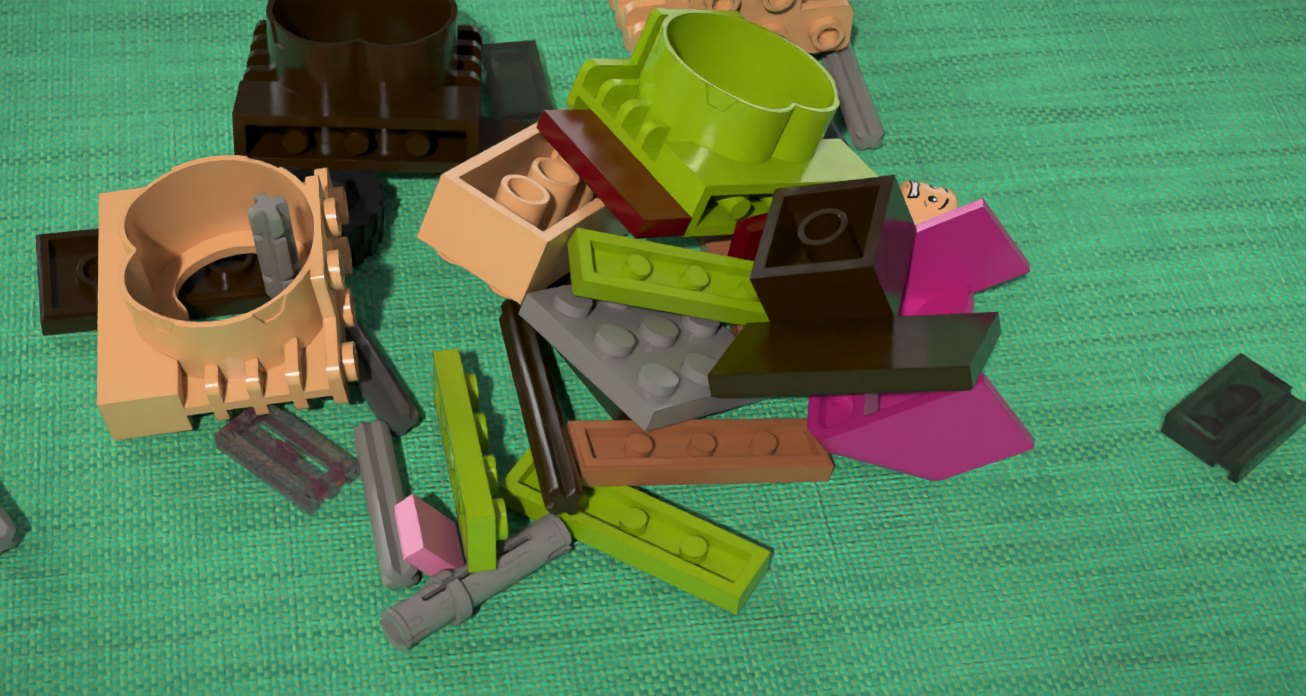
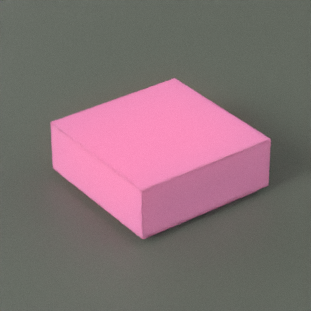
(427, 537)

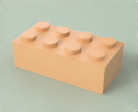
(513, 214)

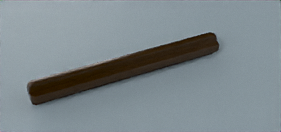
(541, 413)

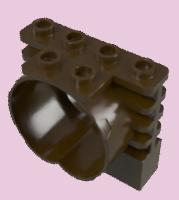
(361, 87)

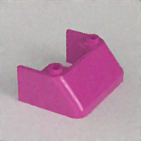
(935, 431)

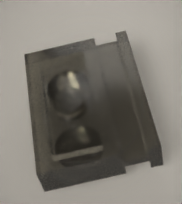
(1236, 417)

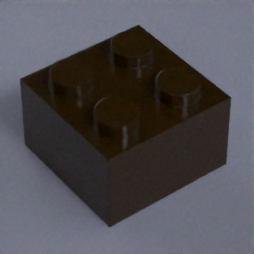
(834, 251)

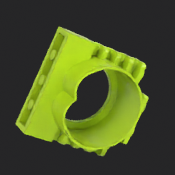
(719, 114)

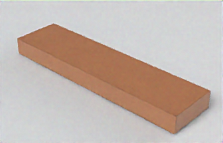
(697, 452)

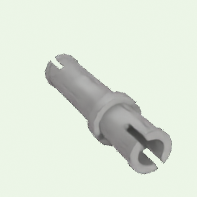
(454, 594)

